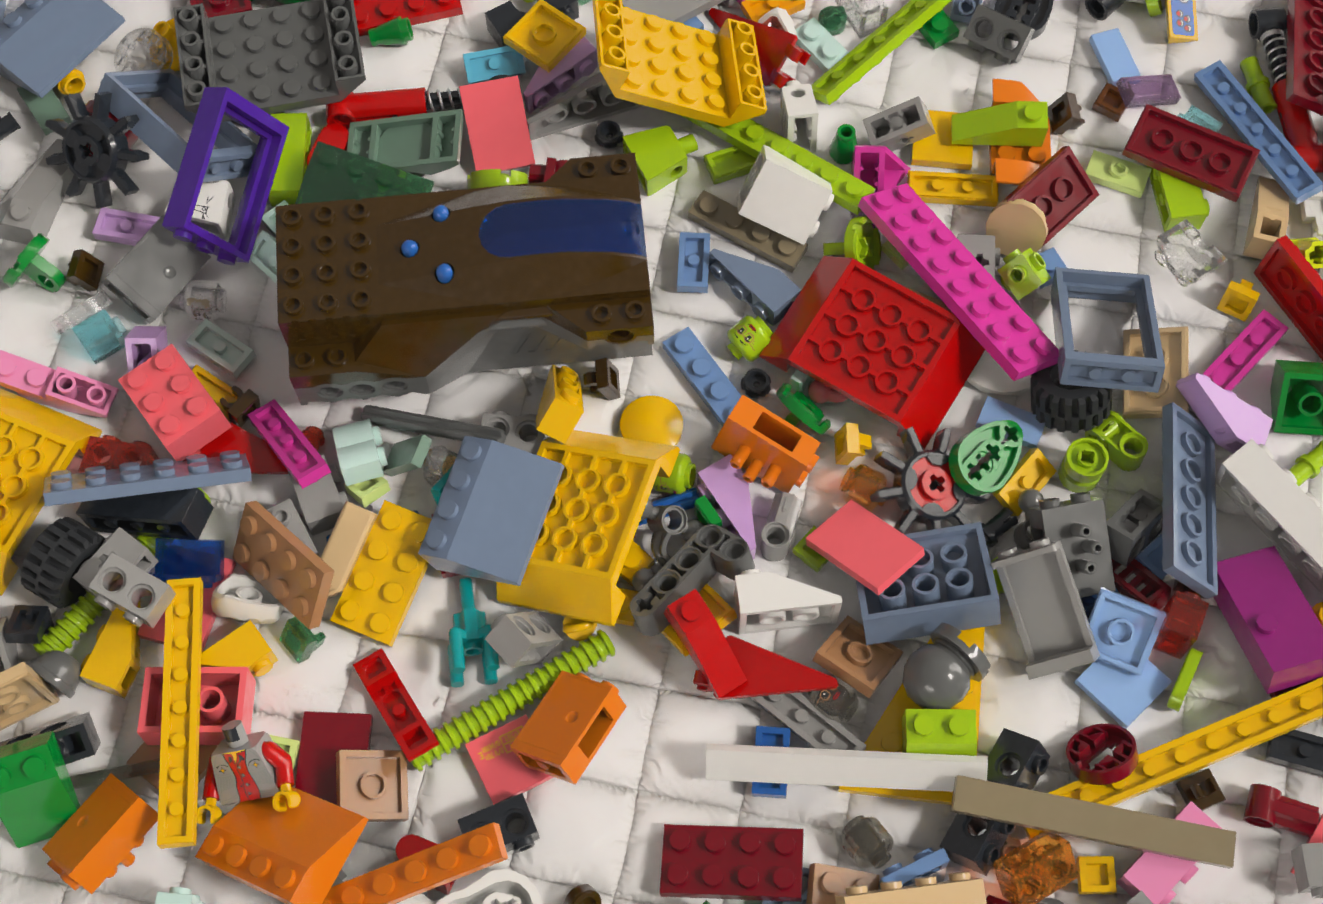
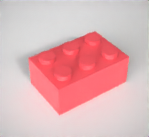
(174, 403)
(224, 697)

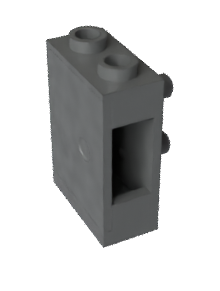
(155, 271)
(1084, 537)

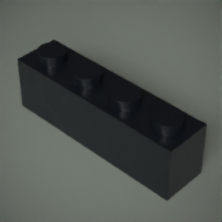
(160, 514)

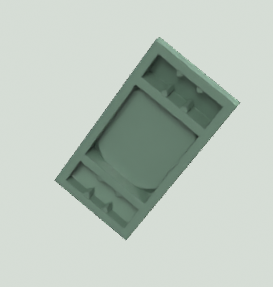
(411, 142)

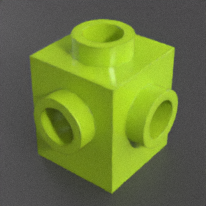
(1023, 272)

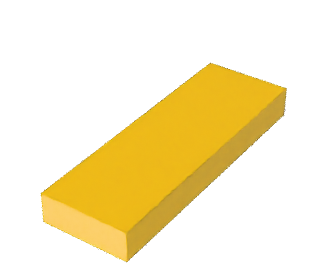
(954, 188)

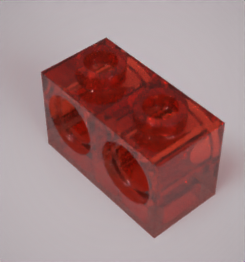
(119, 451)
(1181, 624)

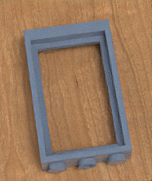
(234, 149)
(1107, 369)

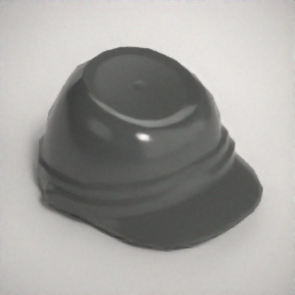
(58, 670)

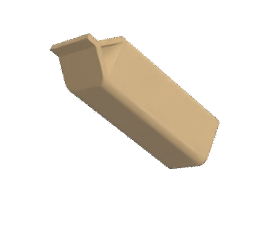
(346, 544)

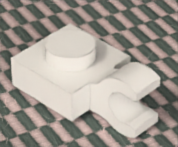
(1312, 213)

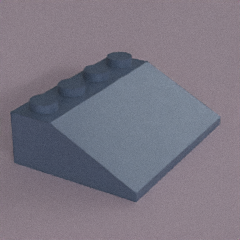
(50, 38)
(491, 511)
(945, 586)

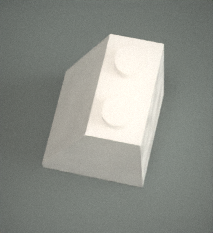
(784, 196)

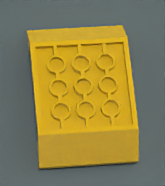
(679, 65)
(31, 448)
(589, 525)

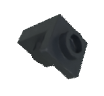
(28, 624)

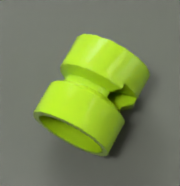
(1083, 465)

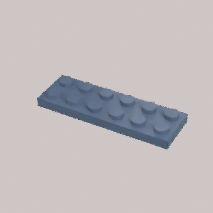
(137, 480)
(1189, 501)

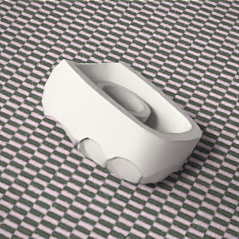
(245, 600)

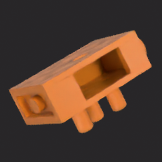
(766, 446)
(569, 726)
(100, 835)

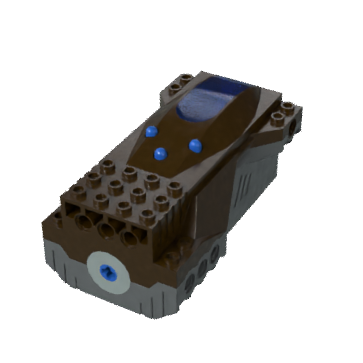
(463, 282)

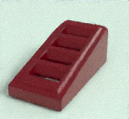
(1153, 584)

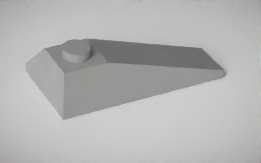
(578, 107)
(35, 199)

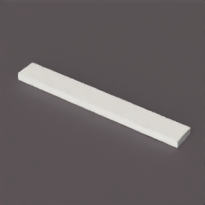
(840, 767)

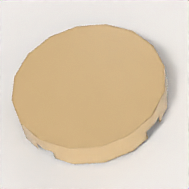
(1017, 226)

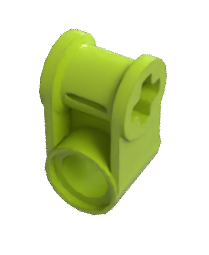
(1118, 437)

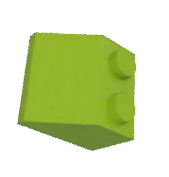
(939, 731)

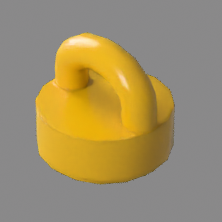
(578, 629)

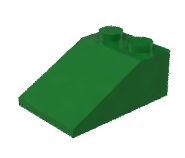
(35, 789)

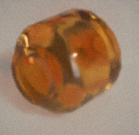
(861, 483)

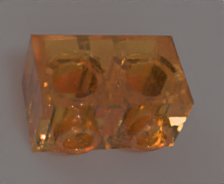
(1036, 869)

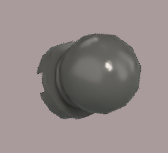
(941, 671)

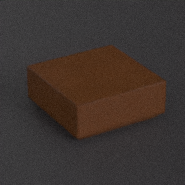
(1110, 103)

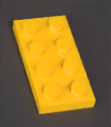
(385, 575)

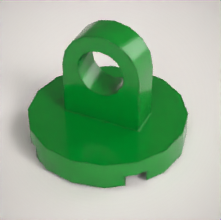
(35, 267)
(802, 410)

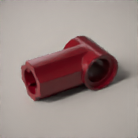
(1270, 809)

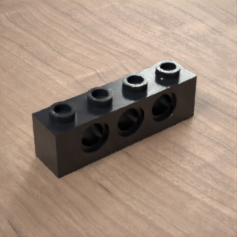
(75, 737)
(1009, 754)

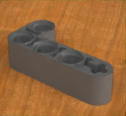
(691, 568)

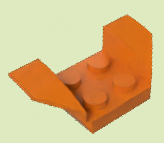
(1015, 163)

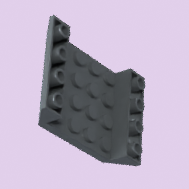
(271, 55)

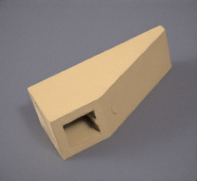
(1267, 218)

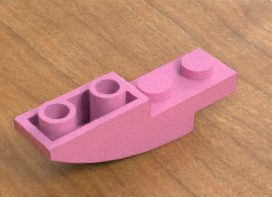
(56, 387)

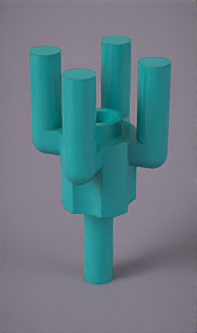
(468, 639)

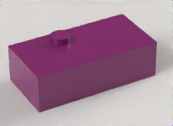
(1270, 619)

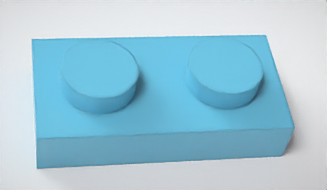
(488, 63)

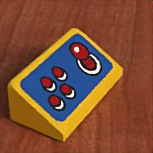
(1181, 21)

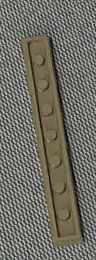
(1093, 821)

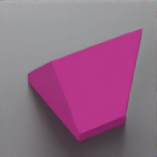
(878, 166)

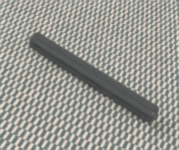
(429, 425)

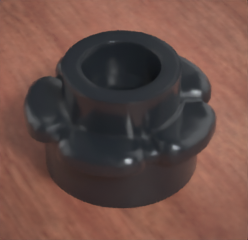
(608, 128)
(759, 376)

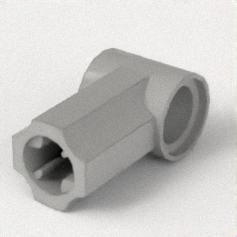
(780, 525)

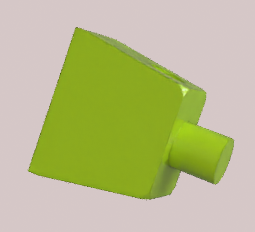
(659, 156)

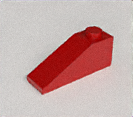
(705, 643)

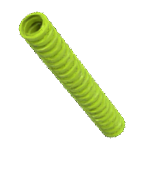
(81, 614)
(515, 697)

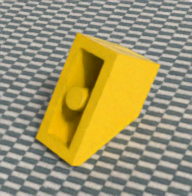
(241, 649)

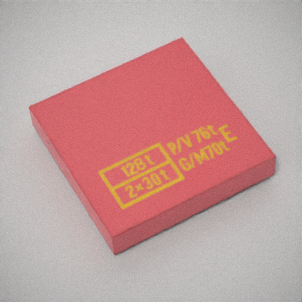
(499, 766)

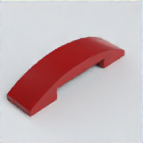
(395, 705)

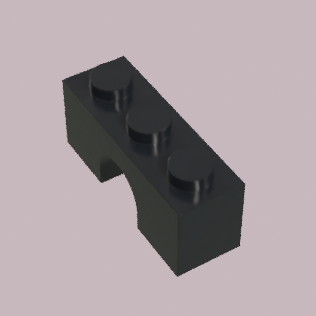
(505, 16)

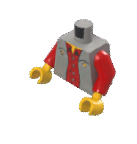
(246, 770)

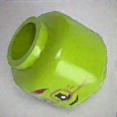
(748, 338)
(681, 478)

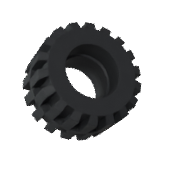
(1067, 406)
(56, 559)

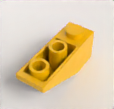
(560, 403)
(114, 657)

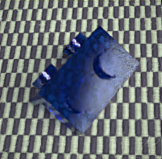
(189, 560)

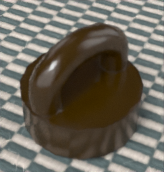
(583, 895)

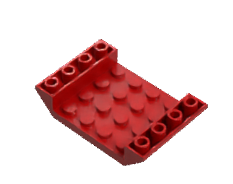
(876, 345)

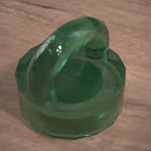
(833, 19)

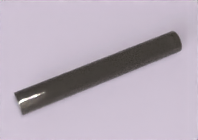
(121, 772)

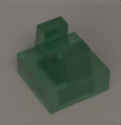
(300, 639)

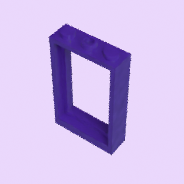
(272, 133)

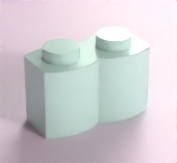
(359, 451)

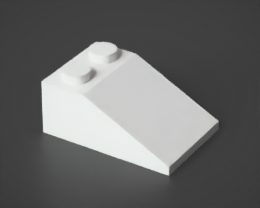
(779, 603)

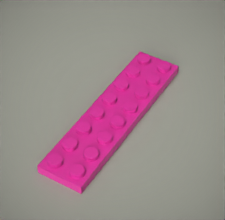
(960, 281)

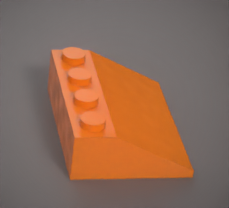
(286, 852)

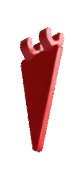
(772, 46)
(259, 454)
(768, 674)

